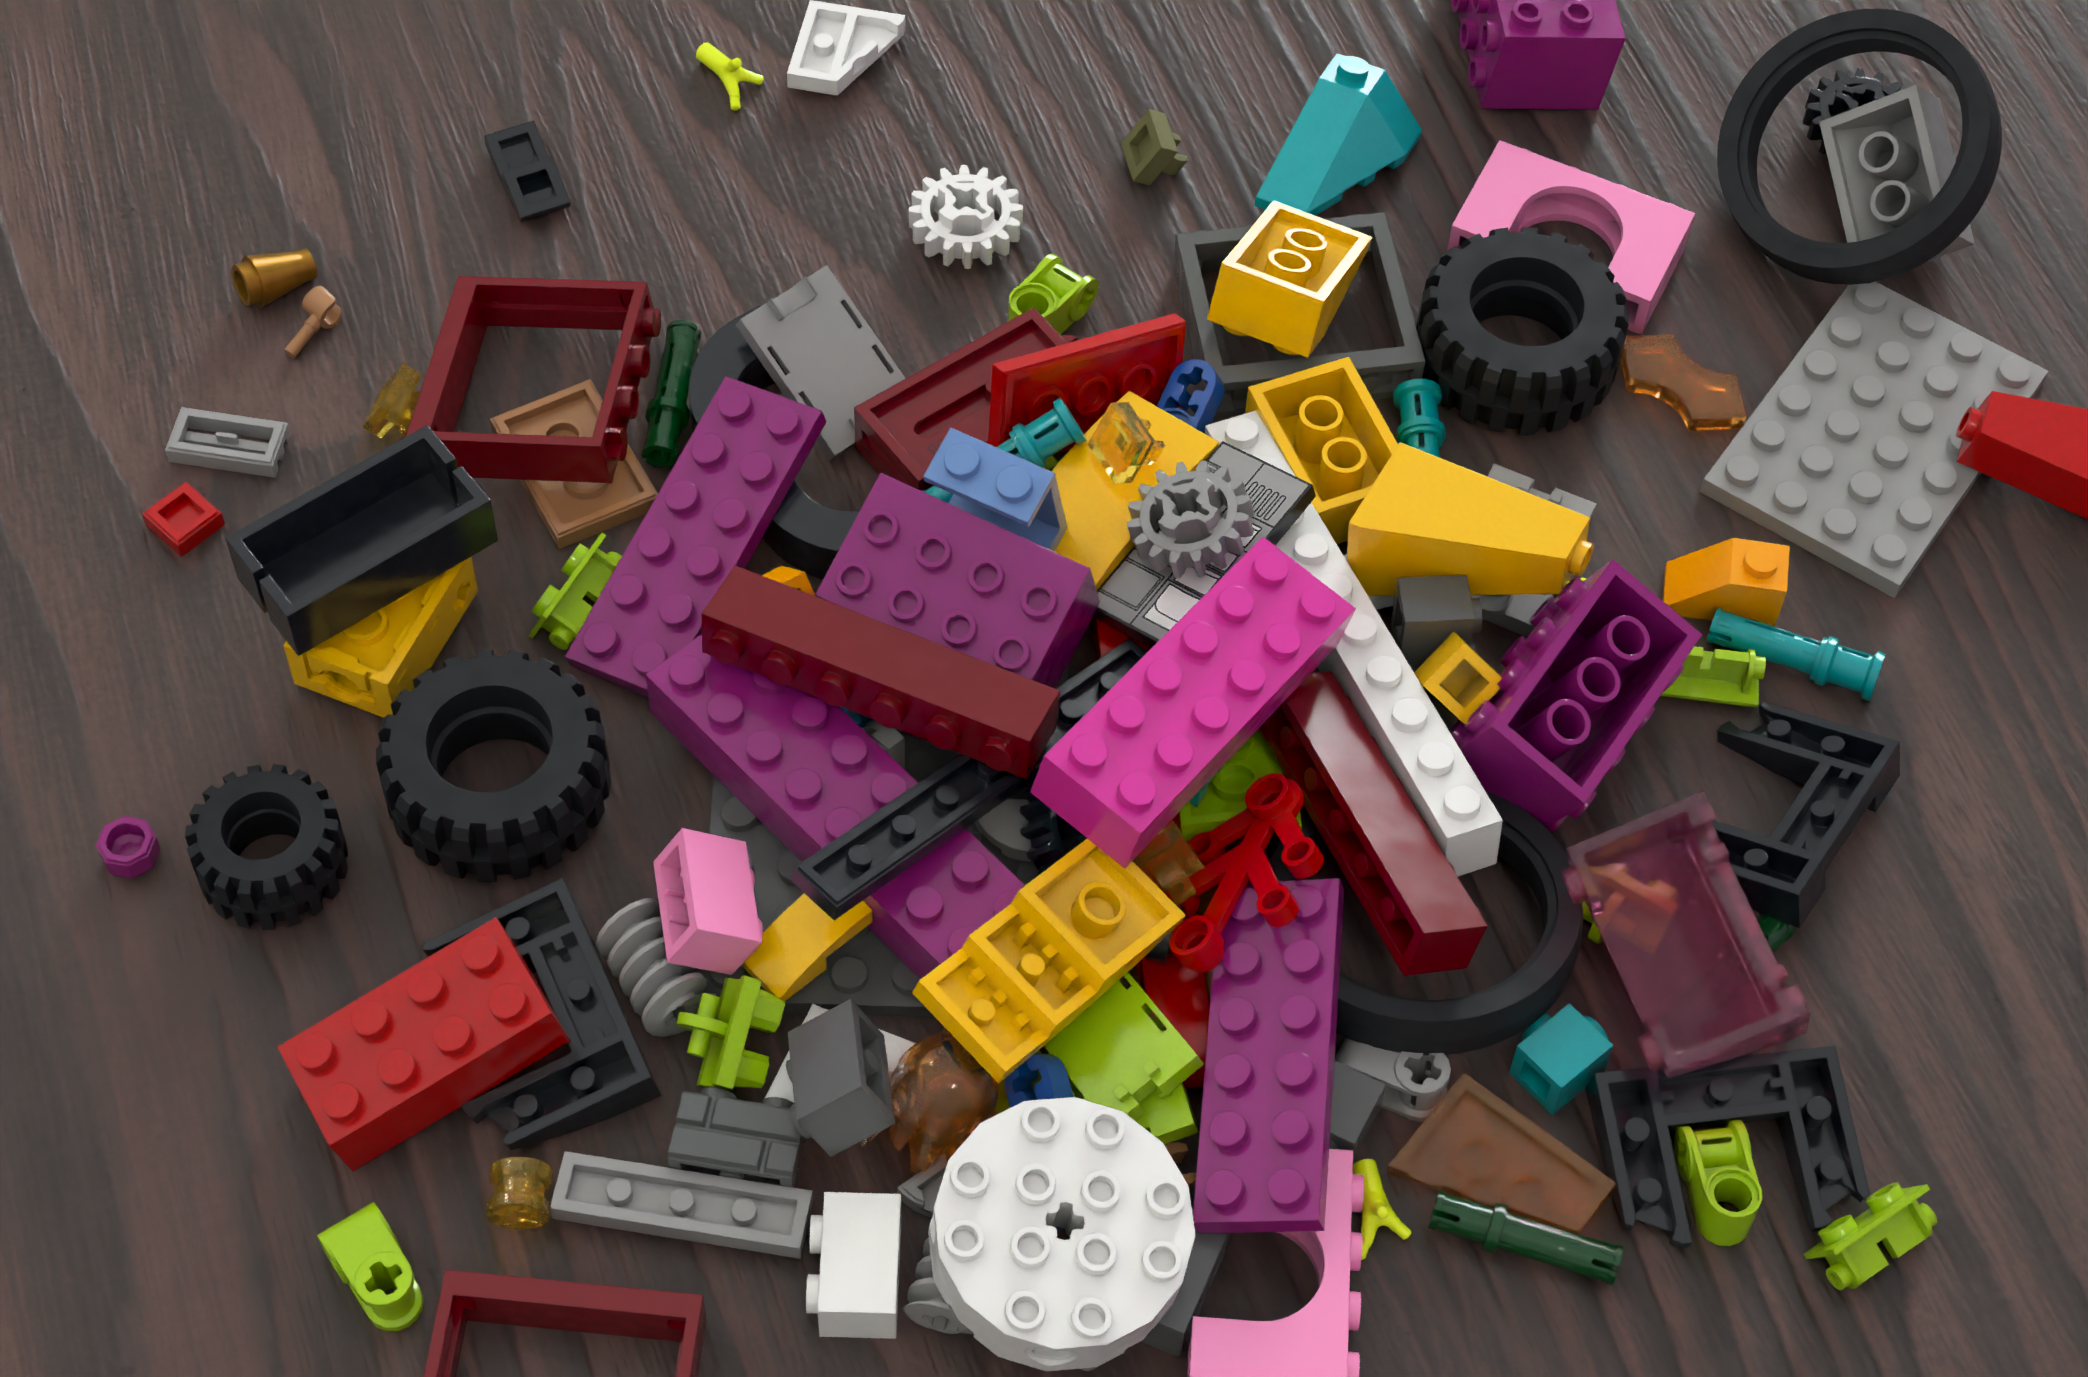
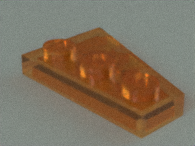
(1494, 1154)

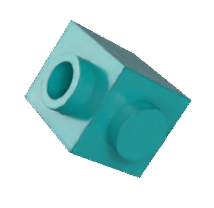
(1560, 1057)

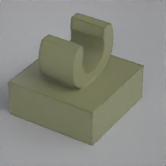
(1152, 148)

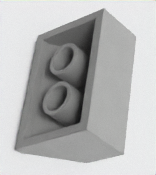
(1889, 163)

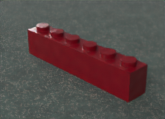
(880, 671)
(1374, 829)

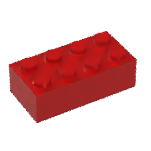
(422, 1044)

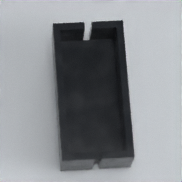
(362, 539)

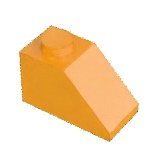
(1730, 575)

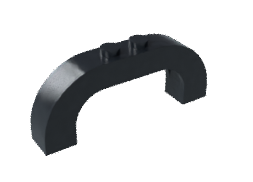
(801, 528)

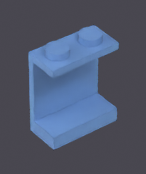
(999, 488)

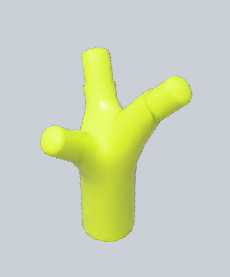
(728, 71)
(1375, 1207)

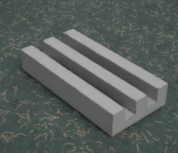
(224, 448)

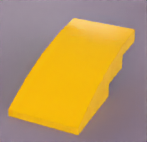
(1098, 508)
(1047, 957)

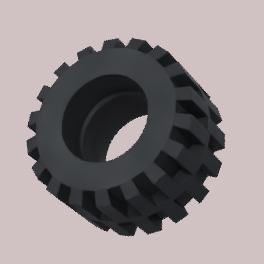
(260, 807)

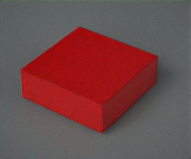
(183, 519)

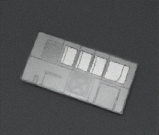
(1151, 602)

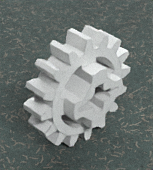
(965, 216)

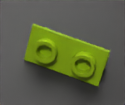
(564, 610)
(1720, 677)
(1852, 1243)

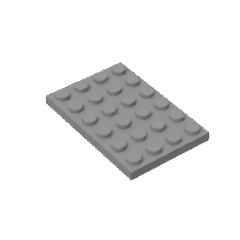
(1862, 437)

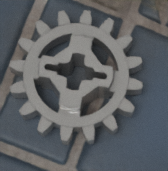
(1190, 519)

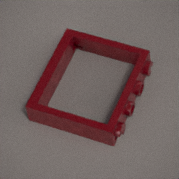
(539, 304)
(563, 1307)

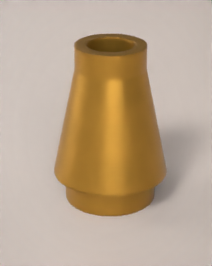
(269, 276)

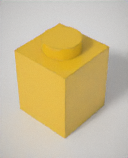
(1458, 677)

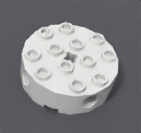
(999, 1247)

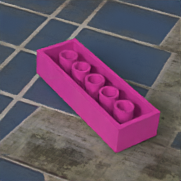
(1191, 702)

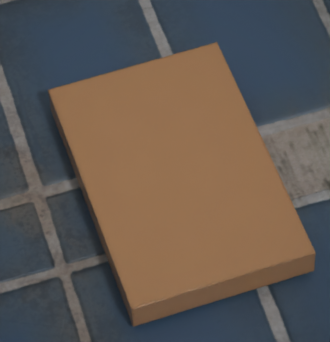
(578, 508)

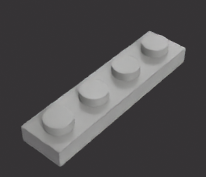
(682, 1204)

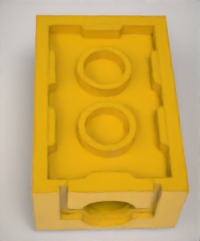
(390, 647)

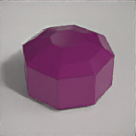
(128, 847)

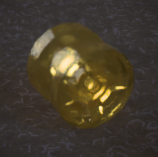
(519, 1193)

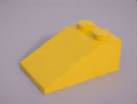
(1287, 279)

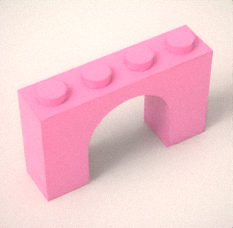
(1529, 189)
(1317, 1335)

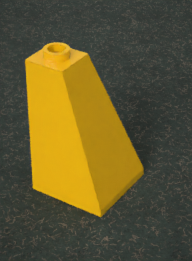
(1452, 521)

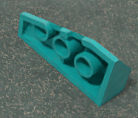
(1341, 138)

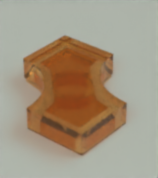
(1699, 395)

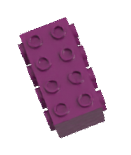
(1540, 51)
(961, 582)
(1575, 693)

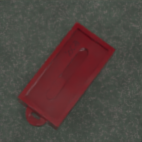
(909, 421)

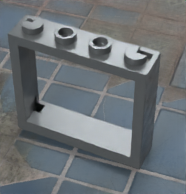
(1206, 250)

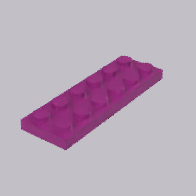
(696, 531)
(1271, 1067)

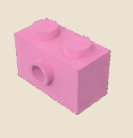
(707, 902)

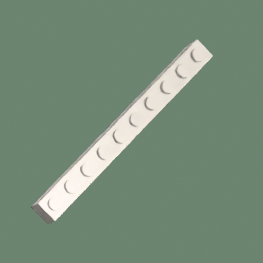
(1384, 685)

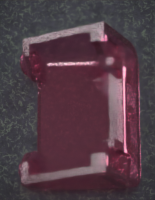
(1684, 939)

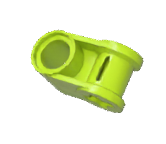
(1055, 293)
(1715, 1169)
(371, 1262)

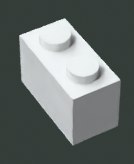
(857, 1265)

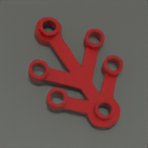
(1271, 807)

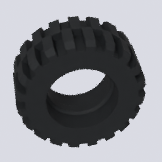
(1534, 280)
(481, 703)

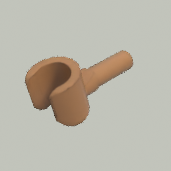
(323, 313)

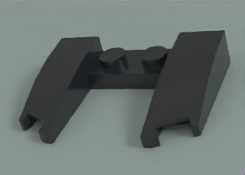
(1841, 778)
(606, 1063)
(1796, 1087)

